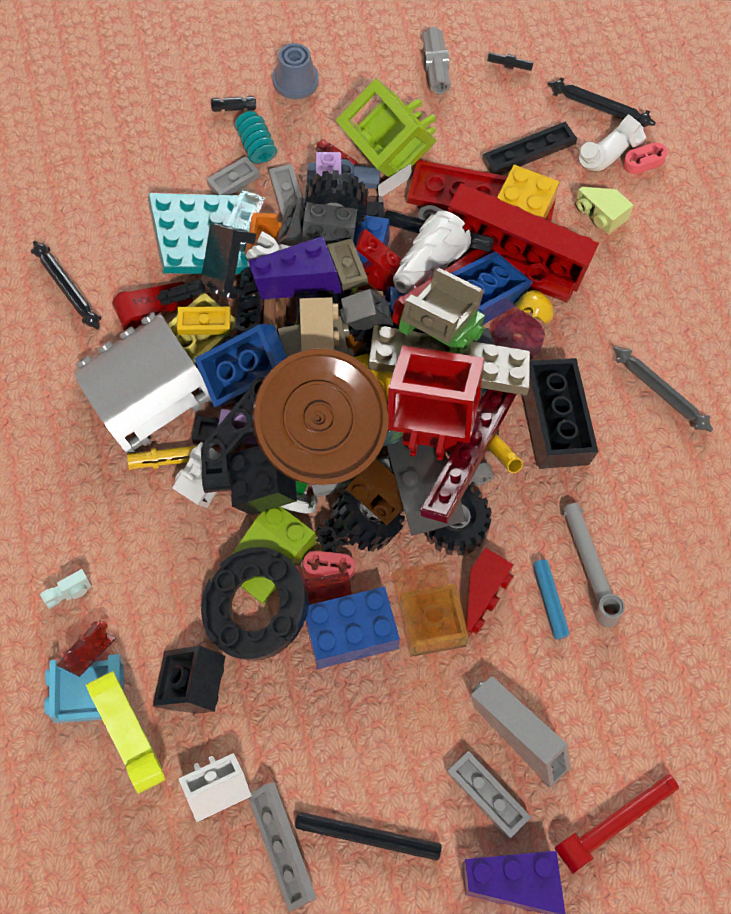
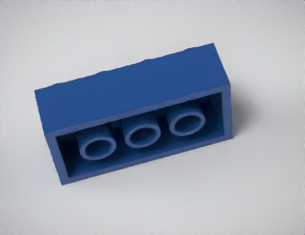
(500, 282)

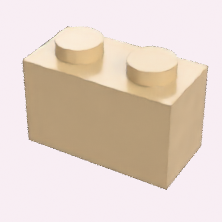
(317, 323)

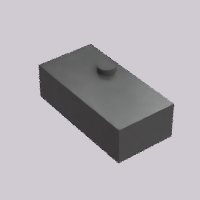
(415, 481)

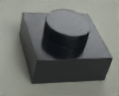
(204, 428)

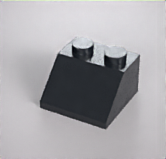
(189, 680)

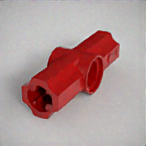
(549, 283)

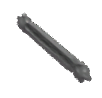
(663, 389)

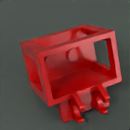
(434, 398)

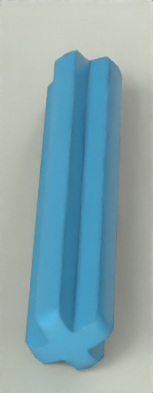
(551, 599)

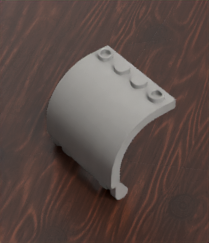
(141, 382)

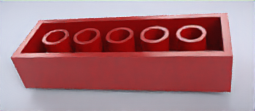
(524, 234)

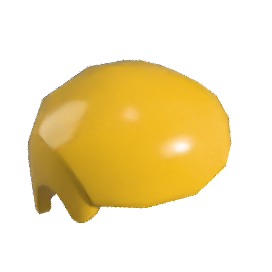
(538, 303)

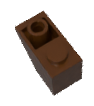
(377, 491)

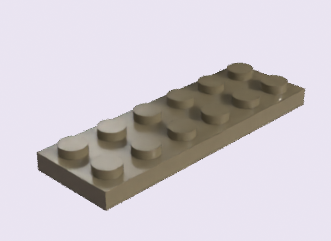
(503, 368)

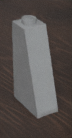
(522, 731)

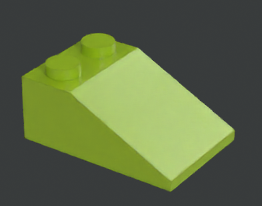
(280, 532)

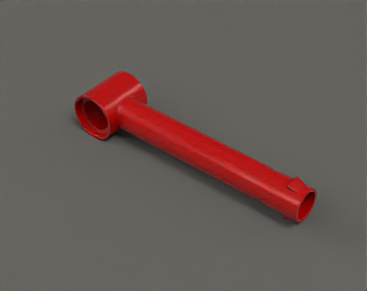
(577, 851)

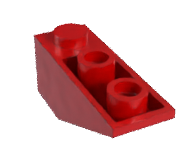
(484, 583)

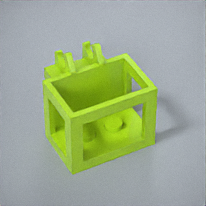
(391, 132)

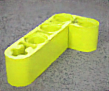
(126, 732)

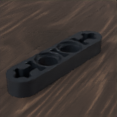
(247, 303)

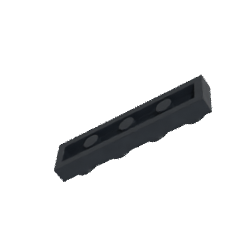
(529, 148)

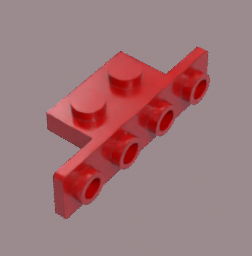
(382, 261)

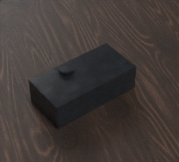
(559, 414)

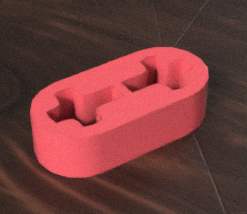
(644, 157)
(328, 559)

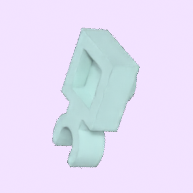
(70, 587)

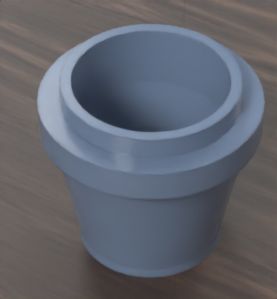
(295, 73)

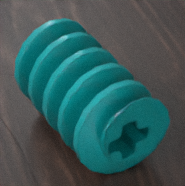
(255, 137)

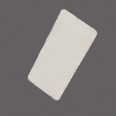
(395, 180)

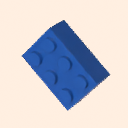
(236, 363)
(351, 627)

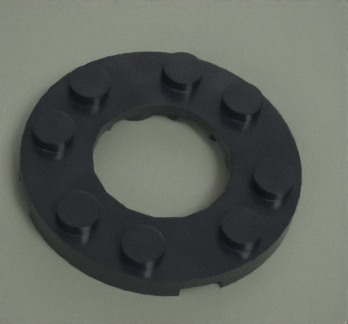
(220, 591)

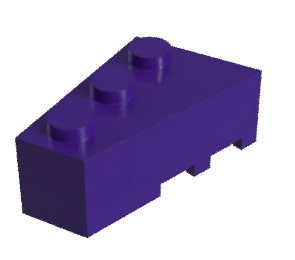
(295, 270)
(517, 880)

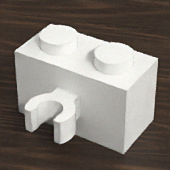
(189, 480)
(214, 786)

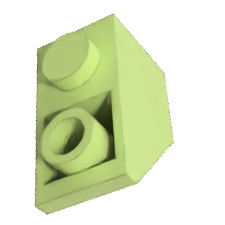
(604, 206)

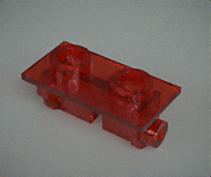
(87, 649)

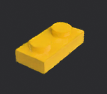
(204, 320)

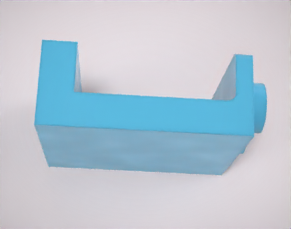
(69, 695)

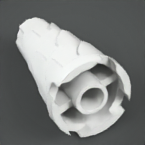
(435, 247)

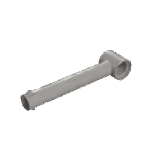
(593, 567)

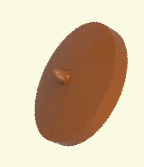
(320, 417)

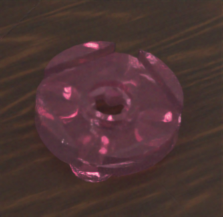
(521, 324)

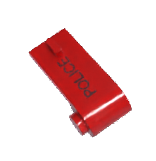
(137, 304)

